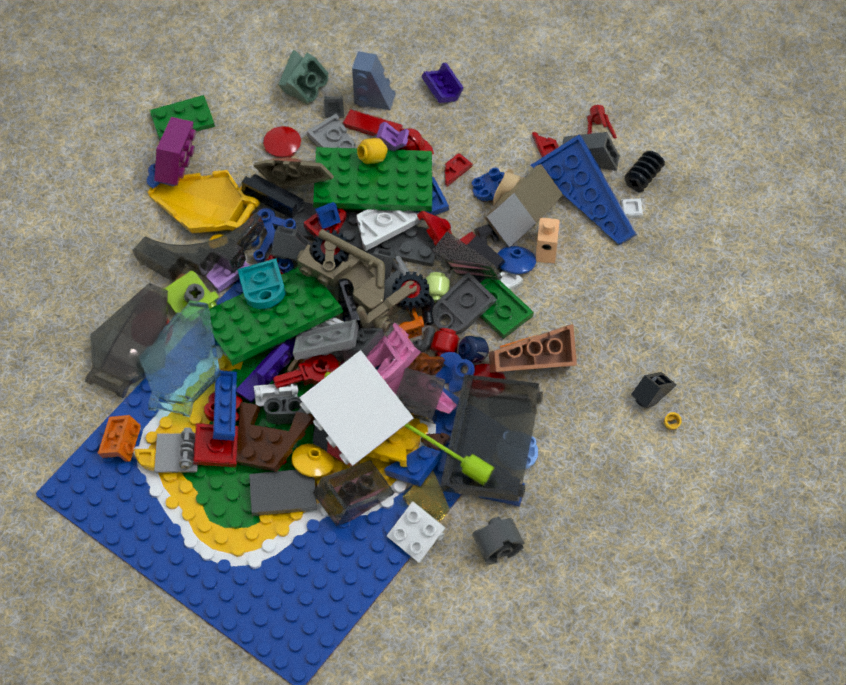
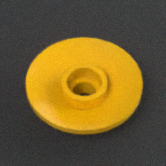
(312, 461)

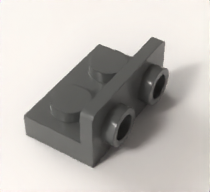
(366, 340)

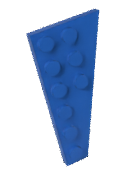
(584, 184)

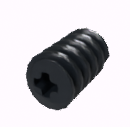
(644, 171)

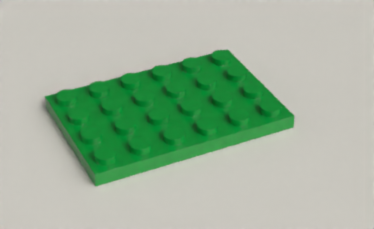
(395, 184)
(248, 330)

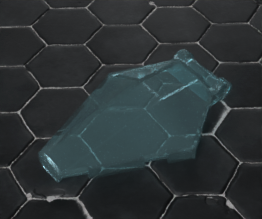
(182, 360)

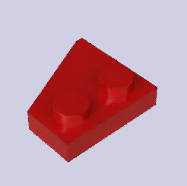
(437, 226)

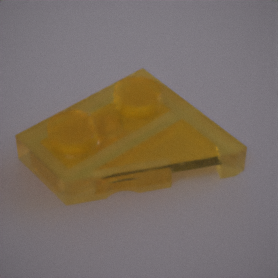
(429, 497)

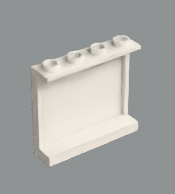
(355, 408)

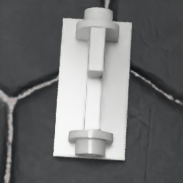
(264, 392)

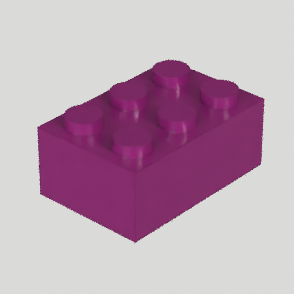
(174, 151)

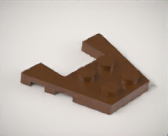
(266, 446)

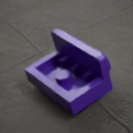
(443, 84)

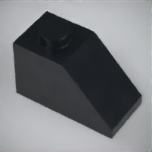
(652, 389)

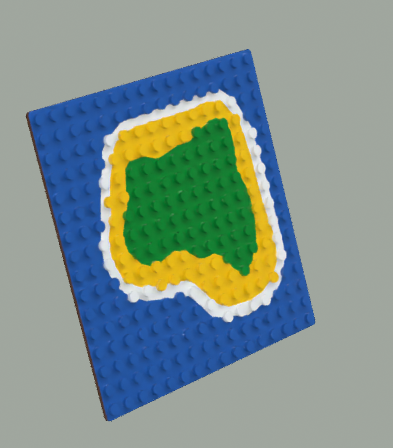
(267, 582)

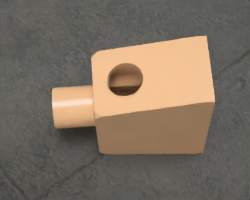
(547, 234)

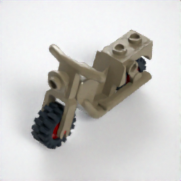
(367, 277)

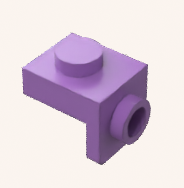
(391, 137)

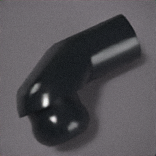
(427, 311)

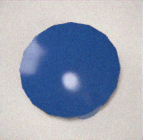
(487, 184)

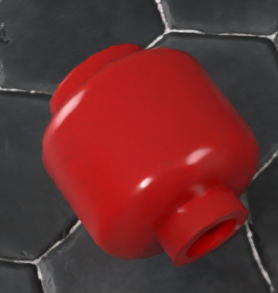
(444, 341)

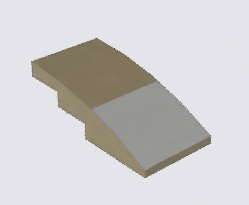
(523, 205)

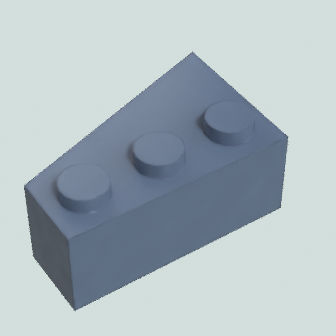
(370, 83)

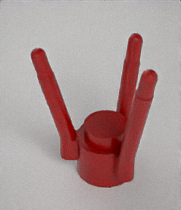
(598, 116)

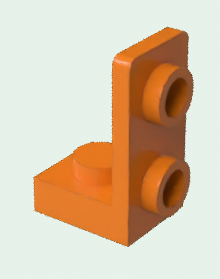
(414, 327)

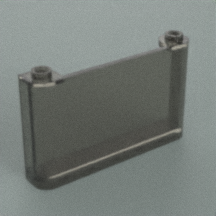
(497, 426)

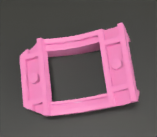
(401, 348)

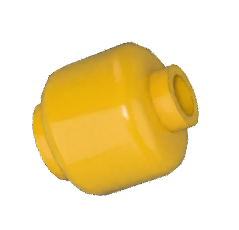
(372, 151)

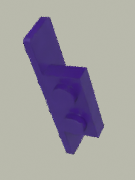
(267, 369)

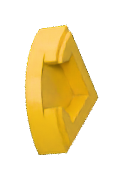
(146, 458)

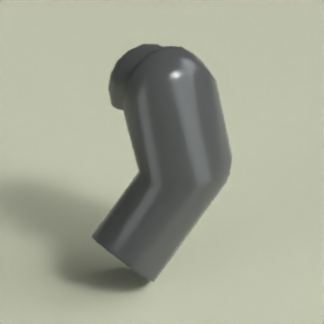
(425, 344)

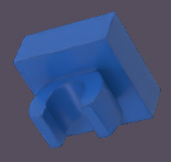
(328, 215)

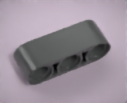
(284, 406)

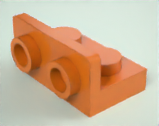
(119, 437)

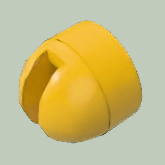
(671, 417)

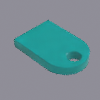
(260, 282)

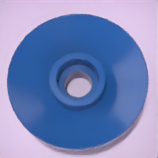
(517, 259)

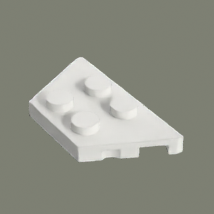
(381, 225)

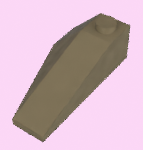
(292, 172)

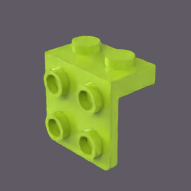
(178, 288)

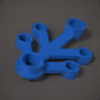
(268, 223)

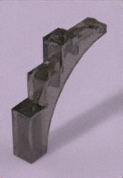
(225, 251)

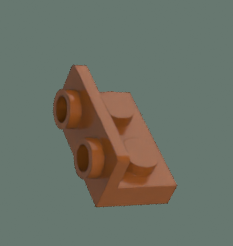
(427, 364)

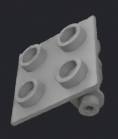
(175, 452)

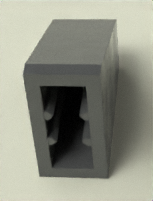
(601, 149)

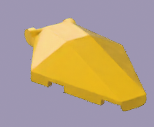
(205, 202)

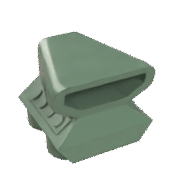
(303, 77)

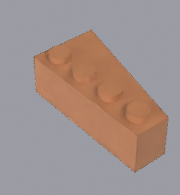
(545, 350)

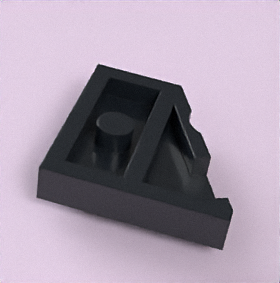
(347, 303)

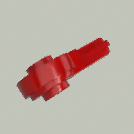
(309, 371)

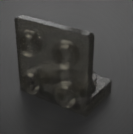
(420, 394)

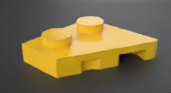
(392, 448)

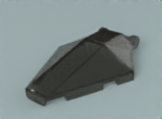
(125, 337)

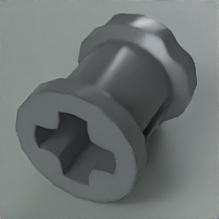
(198, 289)

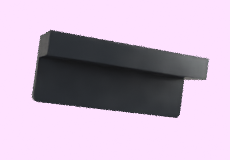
(272, 195)

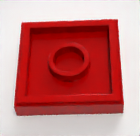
(214, 451)

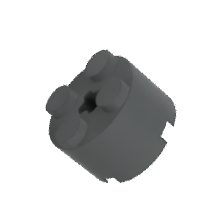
(498, 540)

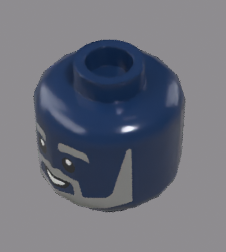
(473, 349)

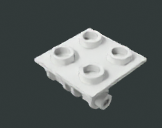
(416, 532)

